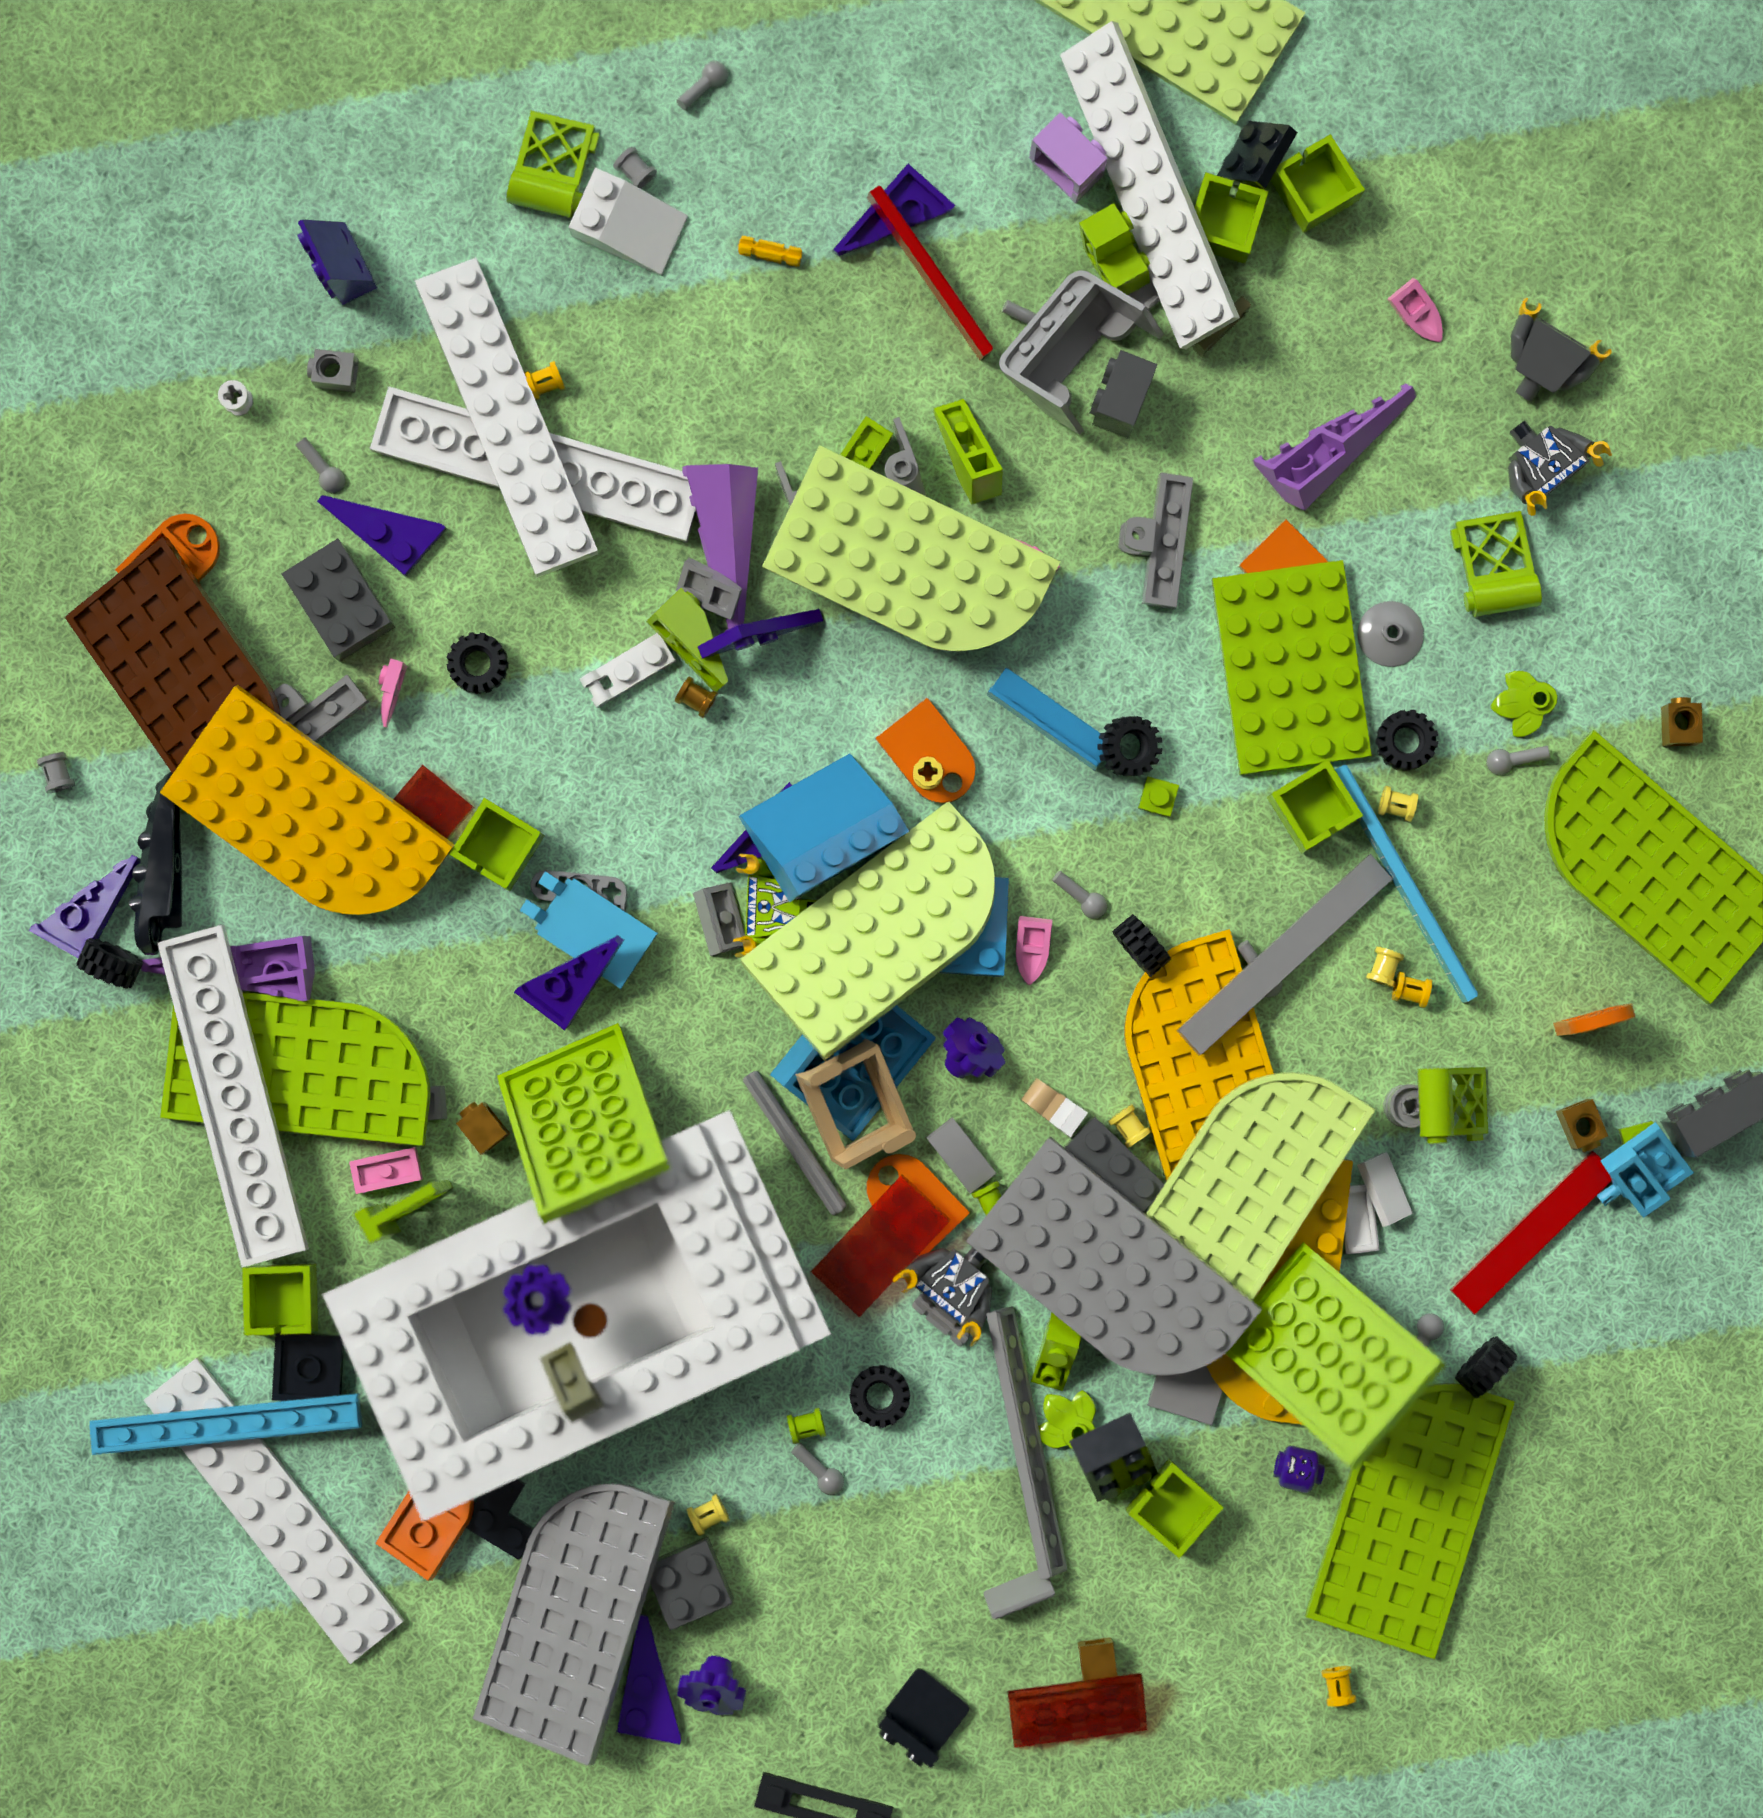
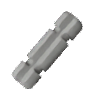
(939, 1319)

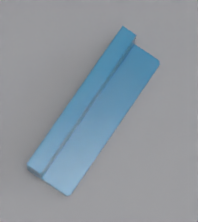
(1047, 717)

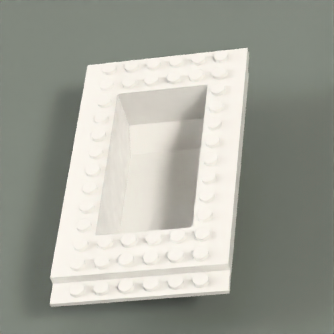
(691, 1294)

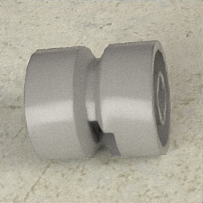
(1402, 1106)

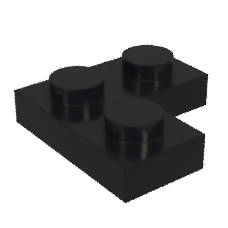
(495, 1523)

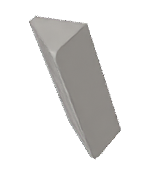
(719, 918)
(1018, 1594)

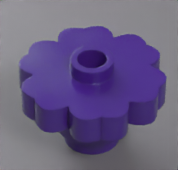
(972, 1049)
(521, 1308)
(712, 1688)

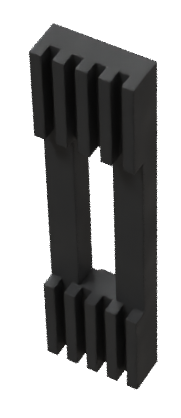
(776, 1794)

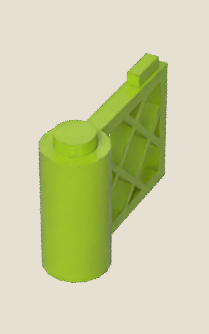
(544, 189)
(1501, 590)
(1440, 1102)

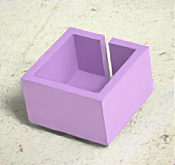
(1068, 156)

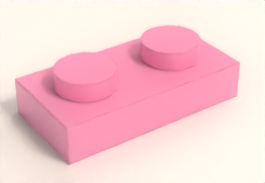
(386, 1170)

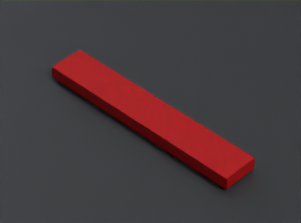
(929, 272)
(1532, 1233)

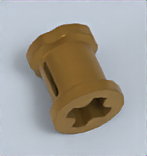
(696, 697)

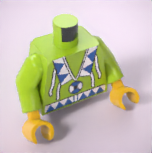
(766, 905)

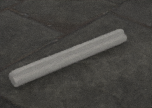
(794, 1142)

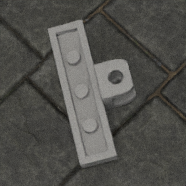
(1161, 540)
(325, 711)

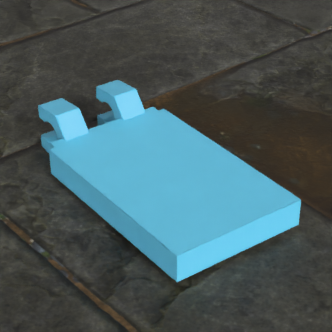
(583, 919)

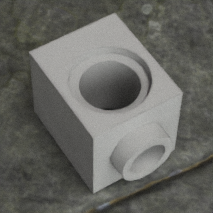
(346, 377)

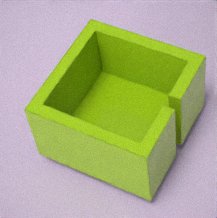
(1319, 186)
(1229, 221)
(1314, 806)
(497, 844)
(280, 1297)
(1174, 1508)

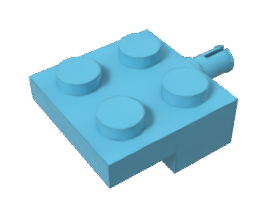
(1644, 1170)

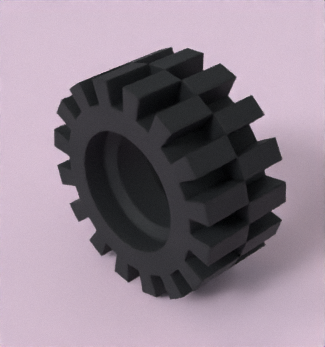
(470, 644)
(1421, 726)
(1148, 746)
(1141, 945)
(109, 963)
(1486, 1367)
(875, 1416)

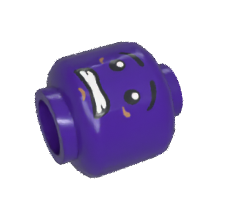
(1298, 1469)

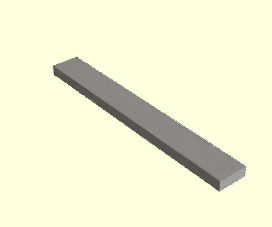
(1284, 955)
(1026, 1442)

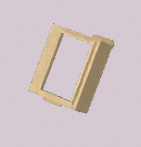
(888, 1137)

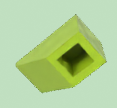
(1056, 1354)

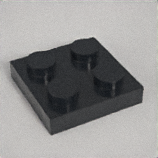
(1257, 153)
(307, 1366)

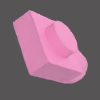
(1417, 310)
(391, 681)
(1032, 946)

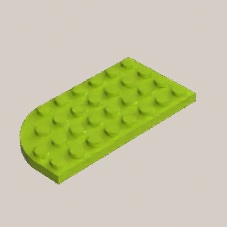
(1653, 868)
(325, 1070)
(1411, 1520)

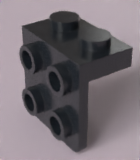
(922, 1717)

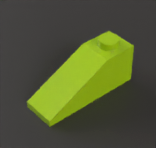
(969, 452)
(684, 628)

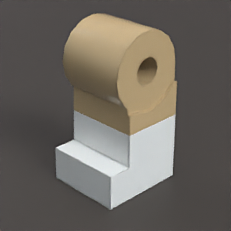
(1054, 1107)

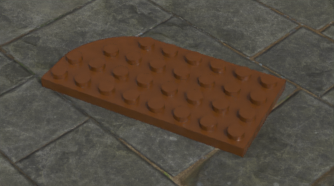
(166, 649)

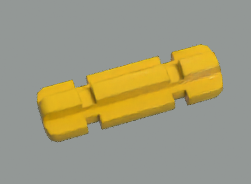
(770, 251)

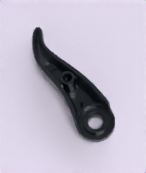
(159, 873)

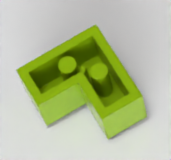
(1111, 250)

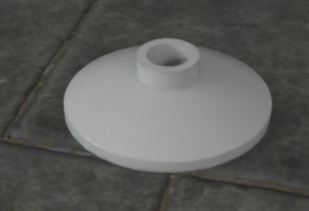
(1376, 642)

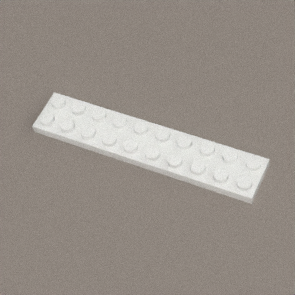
(1149, 185)
(506, 417)
(601, 479)
(233, 1095)
(283, 1522)

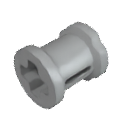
(634, 168)
(55, 772)

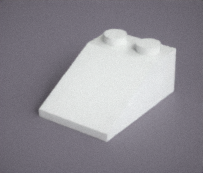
(627, 222)

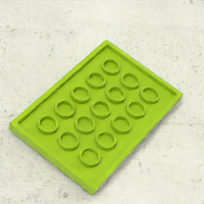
(1291, 667)
(582, 1123)
(1333, 1356)

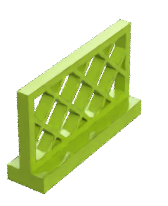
(379, 1221)

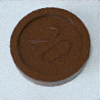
(590, 1320)

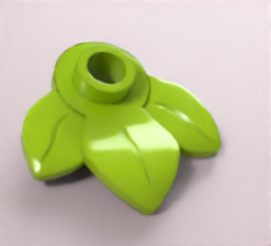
(1519, 702)
(1064, 1417)

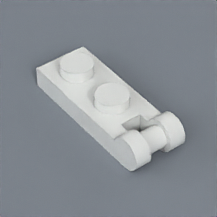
(628, 669)

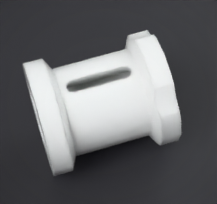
(226, 394)

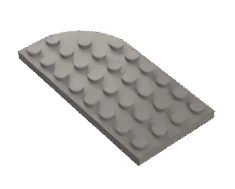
(1110, 1269)
(574, 1618)

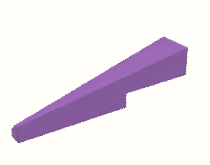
(1313, 465)
(725, 510)
(268, 967)

